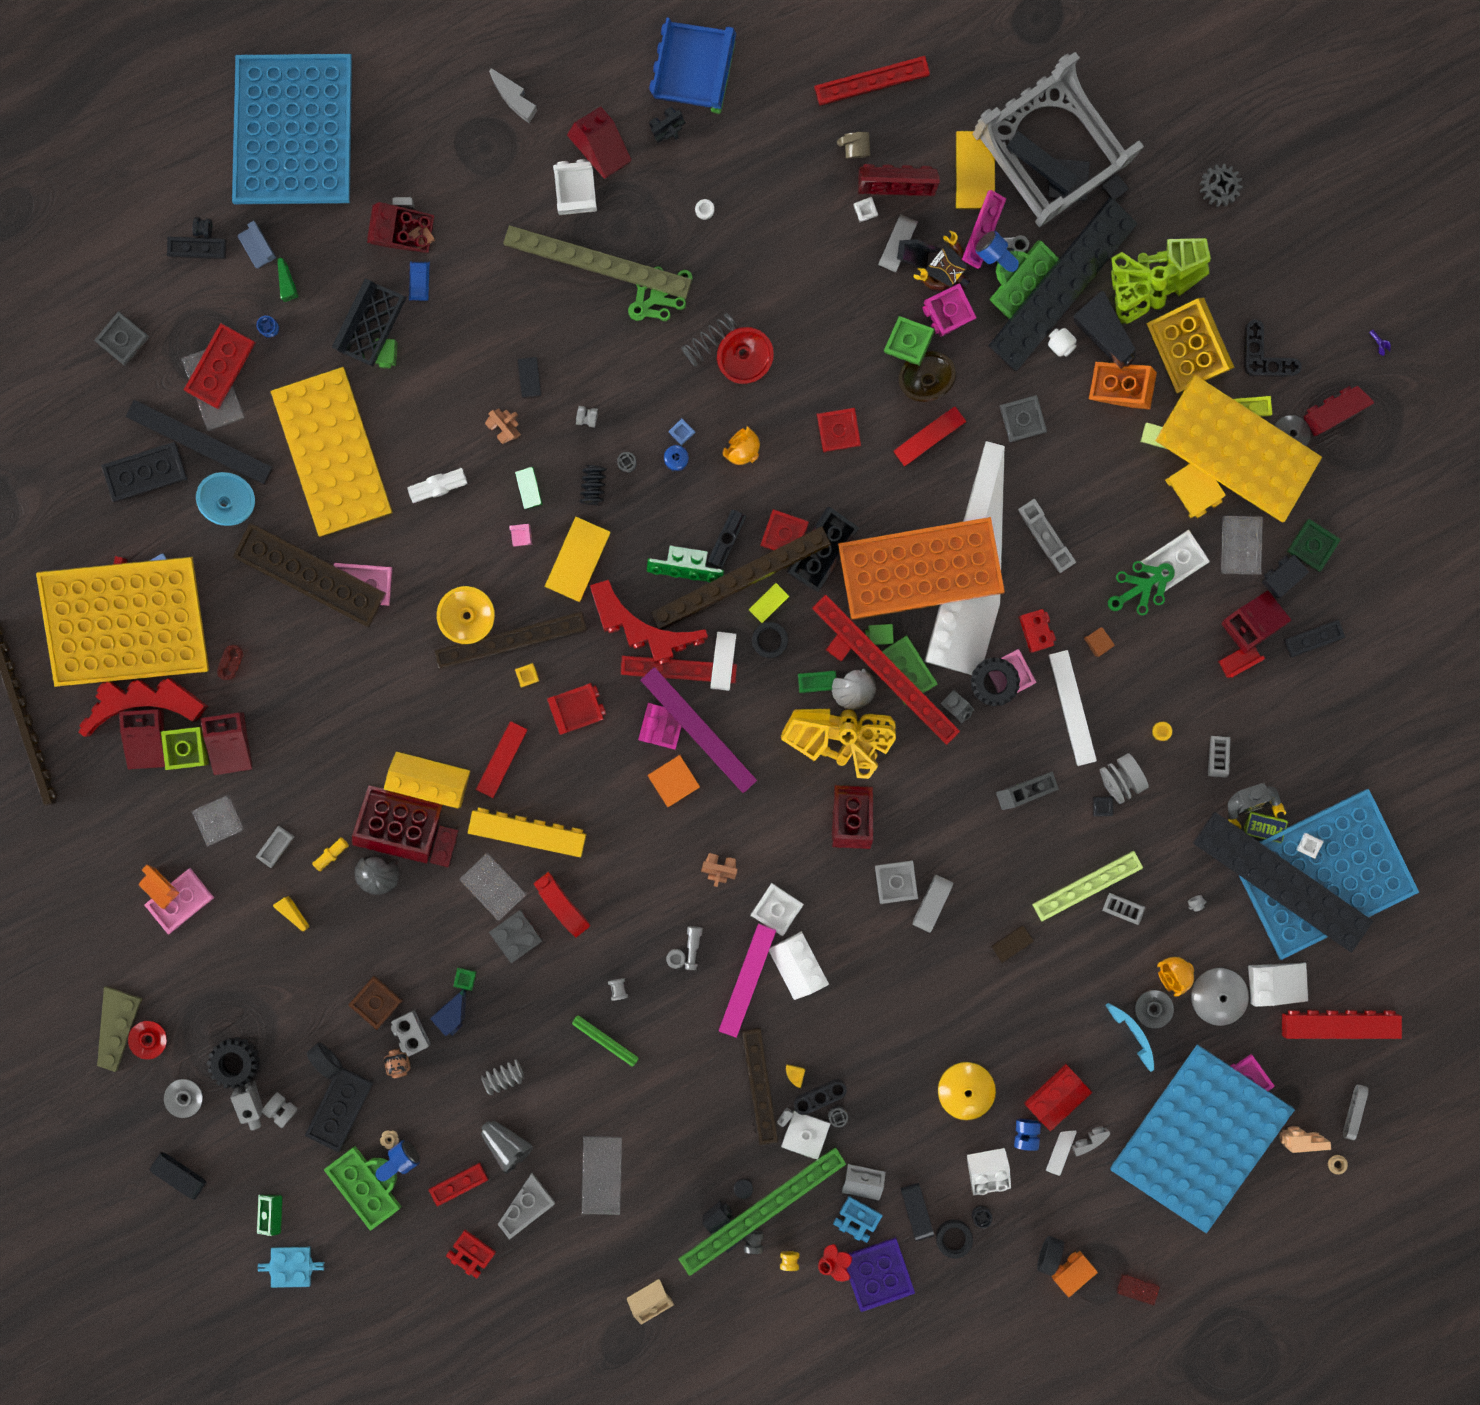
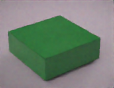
(464, 979)

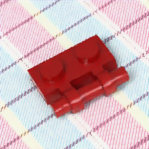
(472, 1248)

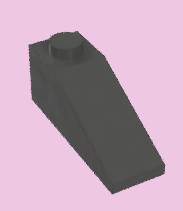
(1027, 791)

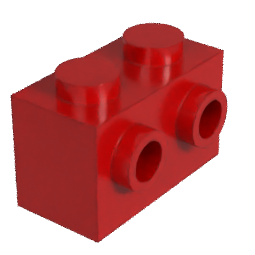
(1037, 630)

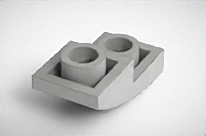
(1096, 1138)

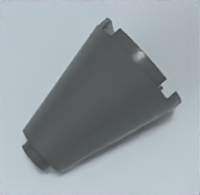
(505, 1145)

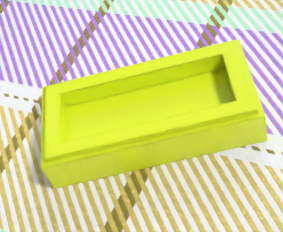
(768, 603)

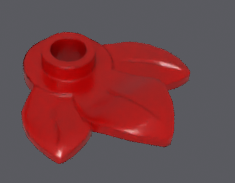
(837, 1261)

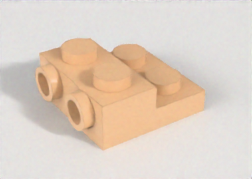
(1299, 1141)

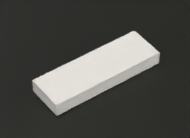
(723, 661)

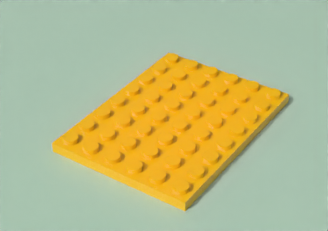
(123, 621)

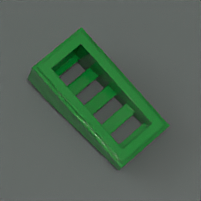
(287, 286)

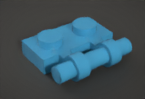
(860, 1214)

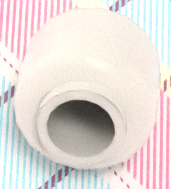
(1062, 342)

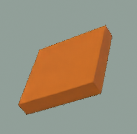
(673, 781)

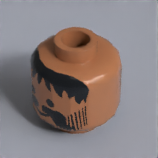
(397, 1063)

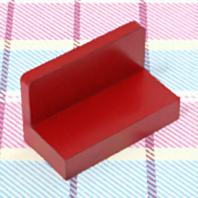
(1239, 662)

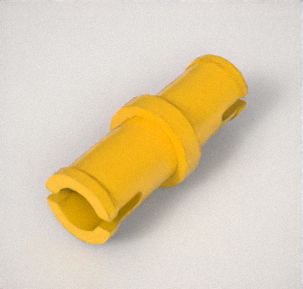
(330, 854)

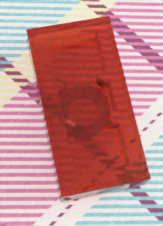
(1138, 1289)

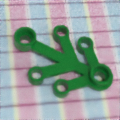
(1144, 585)

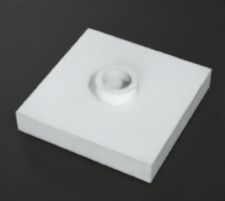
(805, 1135)

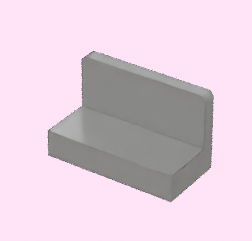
(864, 1182)

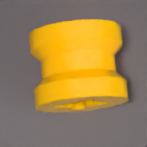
(789, 1261)

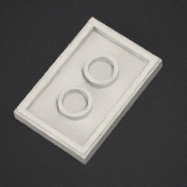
(1182, 554)

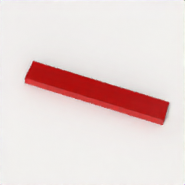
(872, 80)
(674, 670)

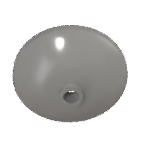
(1207, 994)

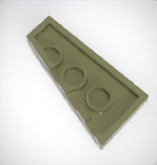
(117, 1020)

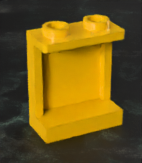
(1196, 490)

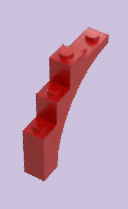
(638, 633)
(139, 694)

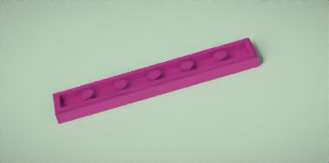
(747, 980)

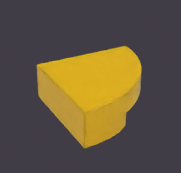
(795, 1074)

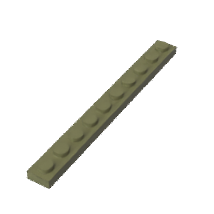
(597, 262)

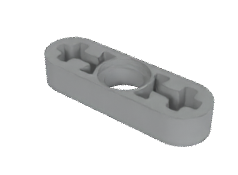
(1355, 1112)

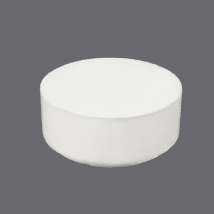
(704, 209)

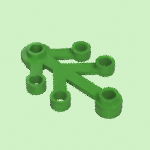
(657, 298)

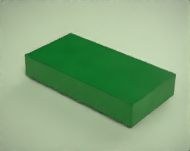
(816, 681)

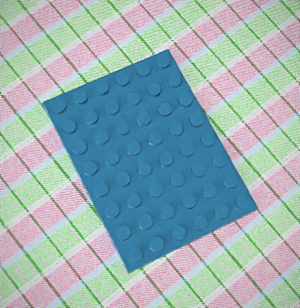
(292, 129)
(1354, 863)
(1202, 1138)

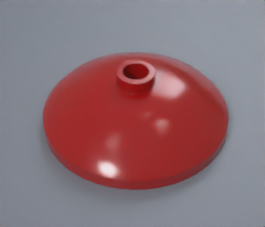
(752, 363)

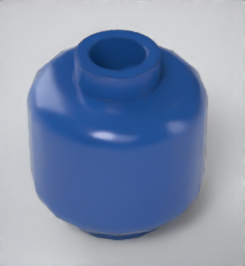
(673, 464)

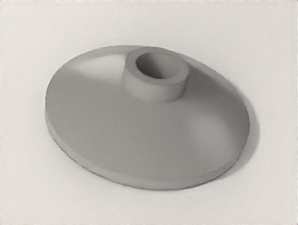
(174, 1102)

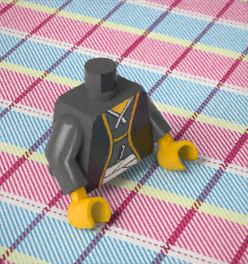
(1254, 799)

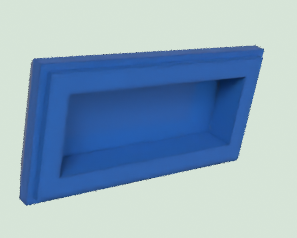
(419, 281)

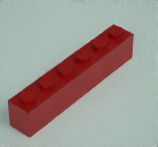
(1341, 1025)

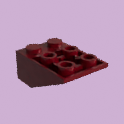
(391, 226)
(1255, 621)
(142, 738)
(227, 743)

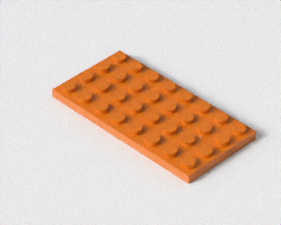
(921, 568)

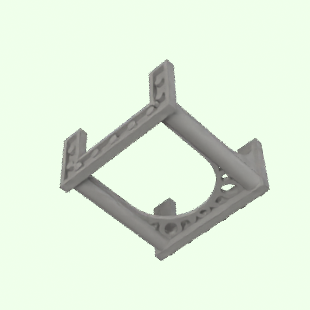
(1067, 83)

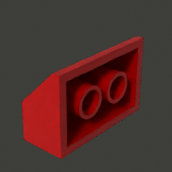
(1058, 1097)

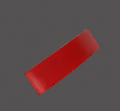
(929, 436)

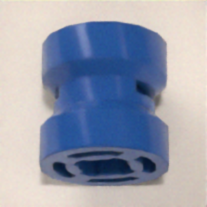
(264, 325)

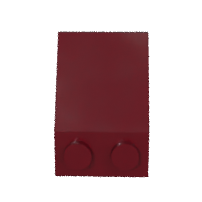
(600, 142)
(852, 817)

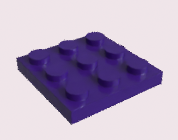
(879, 1275)

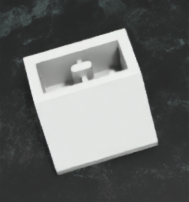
(989, 1171)

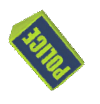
(1264, 826)

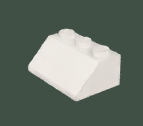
(798, 966)

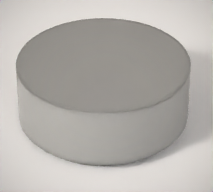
(675, 958)

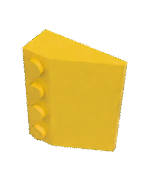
(1190, 344)

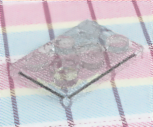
(1241, 545)
(493, 886)

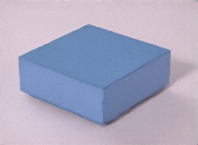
(681, 432)

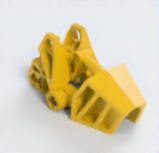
(811, 728)

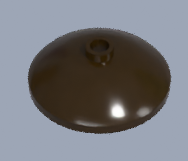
(934, 369)

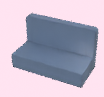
(256, 245)

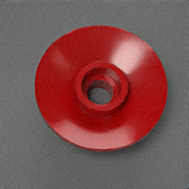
(140, 1046)

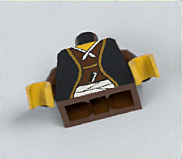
(946, 267)

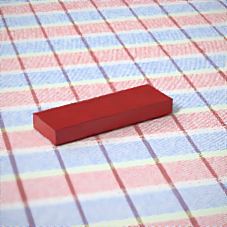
(458, 1184)

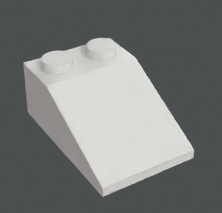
(1277, 984)

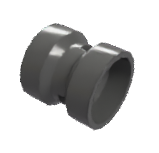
(626, 462)
(838, 1112)
(753, 1243)

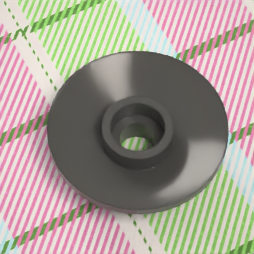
(1297, 424)
(1163, 1012)

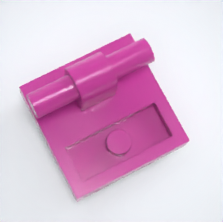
(659, 727)

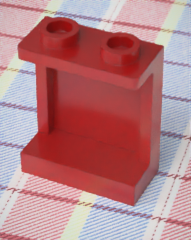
(576, 708)

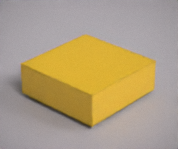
(527, 675)

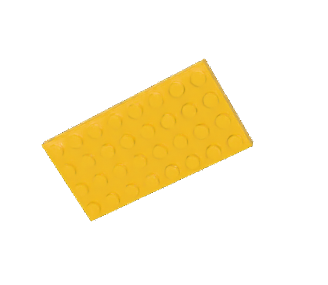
(1238, 448)
(331, 452)

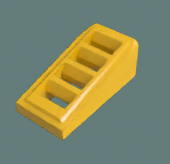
(291, 912)

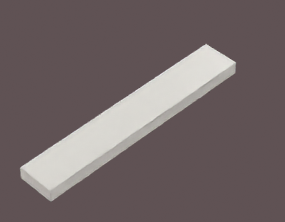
(1072, 708)

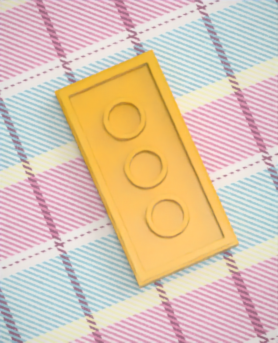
(973, 171)
(577, 559)

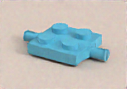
(291, 1267)

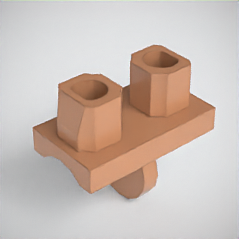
(506, 423)
(719, 872)

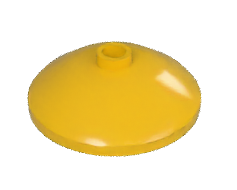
(452, 610)
(957, 1081)

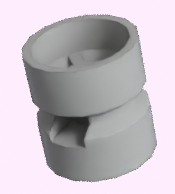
(274, 1106)

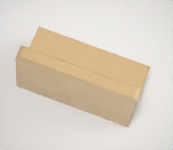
(649, 1302)

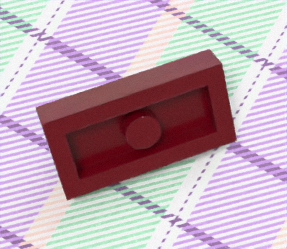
(444, 846)

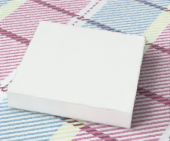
(777, 909)

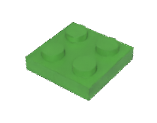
(909, 340)

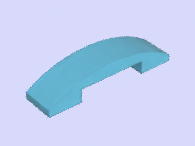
(1146, 1053)

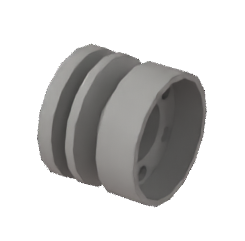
(1125, 777)

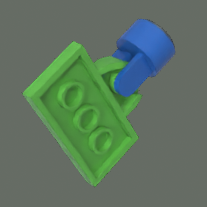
(1015, 270)
(369, 1182)

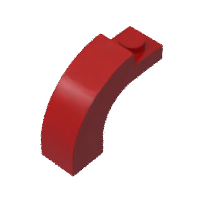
(561, 906)

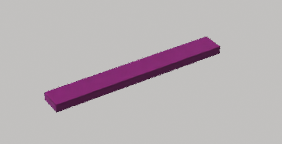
(698, 730)

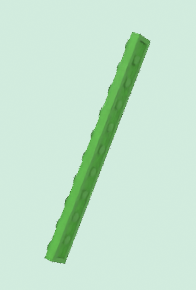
(761, 1211)

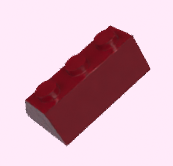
(1336, 409)

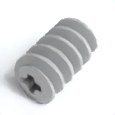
(503, 1078)

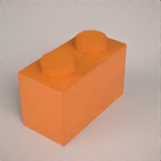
(1074, 1273)

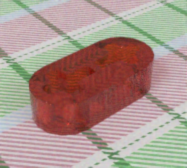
(225, 660)

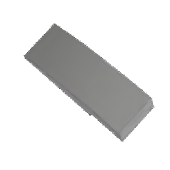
(513, 96)

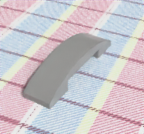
(1046, 536)

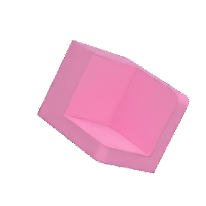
(521, 535)

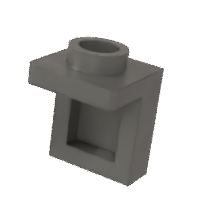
(958, 706)

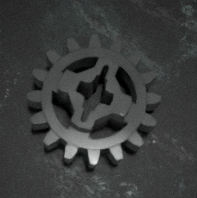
(1219, 177)

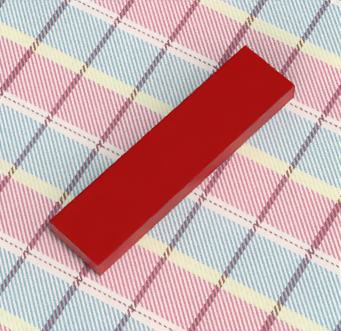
(502, 759)

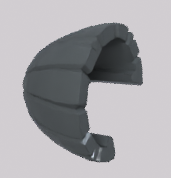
(376, 876)

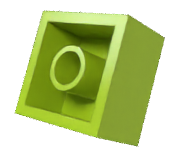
(184, 748)

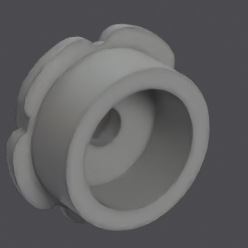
(1196, 903)

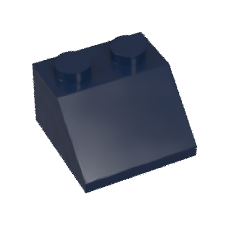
(451, 1015)

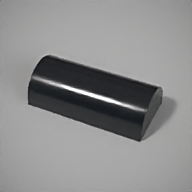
(817, 567)

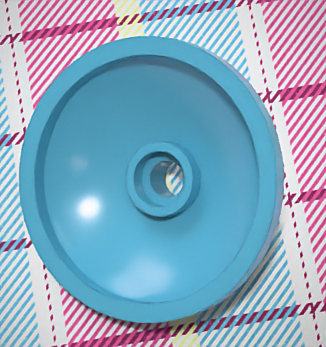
(225, 489)

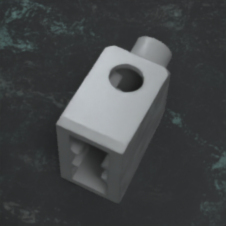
(248, 1104)

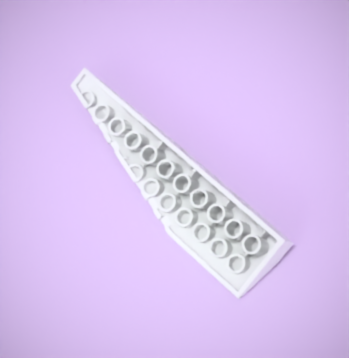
(966, 626)

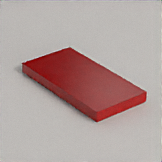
(219, 366)

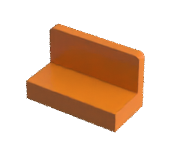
(158, 887)

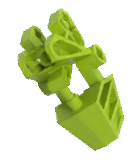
(1135, 282)

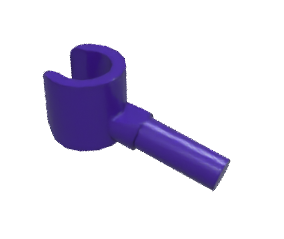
(1382, 343)

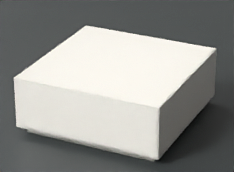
(865, 209)
(1309, 845)

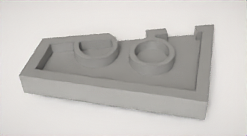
(526, 1207)

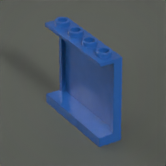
(693, 64)

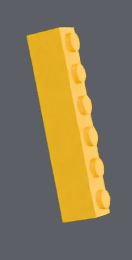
(527, 833)

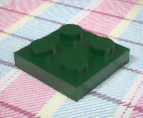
(1313, 545)

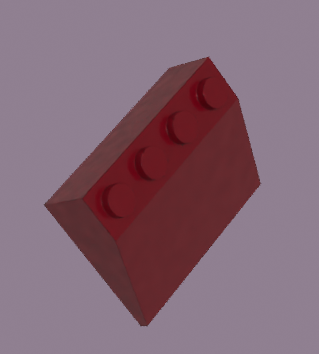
(898, 181)
(397, 824)

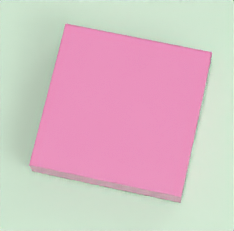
(1026, 677)

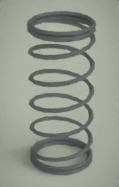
(733, 326)

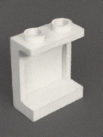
(575, 187)

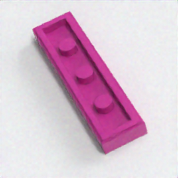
(985, 223)

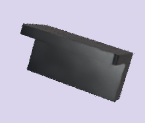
(915, 252)

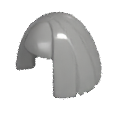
(854, 690)

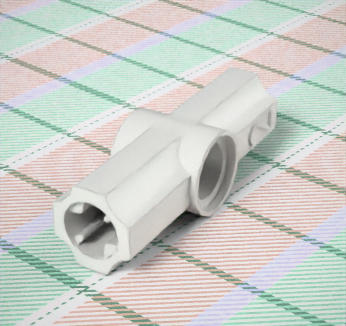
(437, 485)

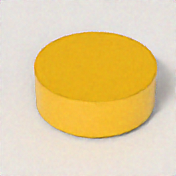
(1162, 731)

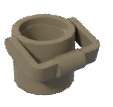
(856, 144)

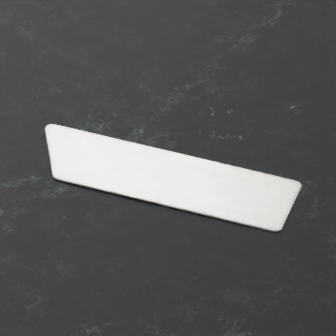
(1060, 1152)

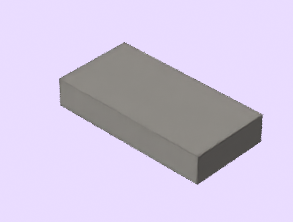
(275, 846)

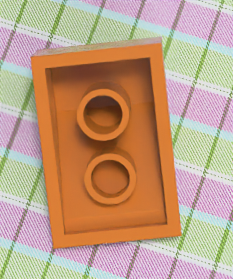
(1124, 387)

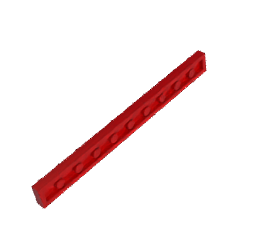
(885, 669)

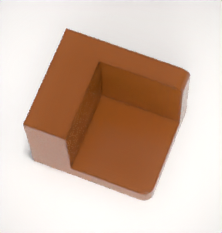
(1099, 642)

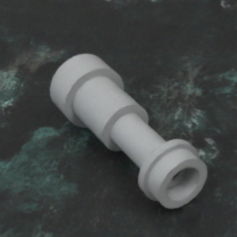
(693, 944)

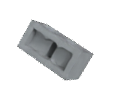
(416, 1031)

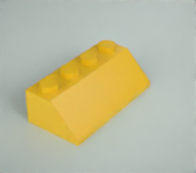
(427, 780)

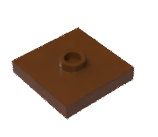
(375, 1002)

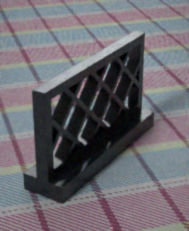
(357, 318)

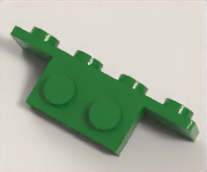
(684, 564)

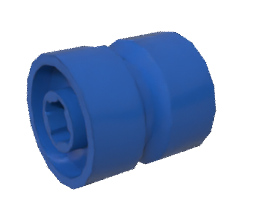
(1027, 1127)

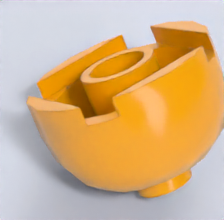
(743, 447)
(1176, 975)

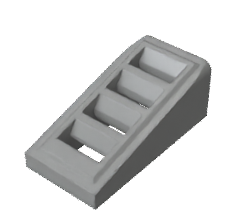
(1226, 756)
(1137, 920)

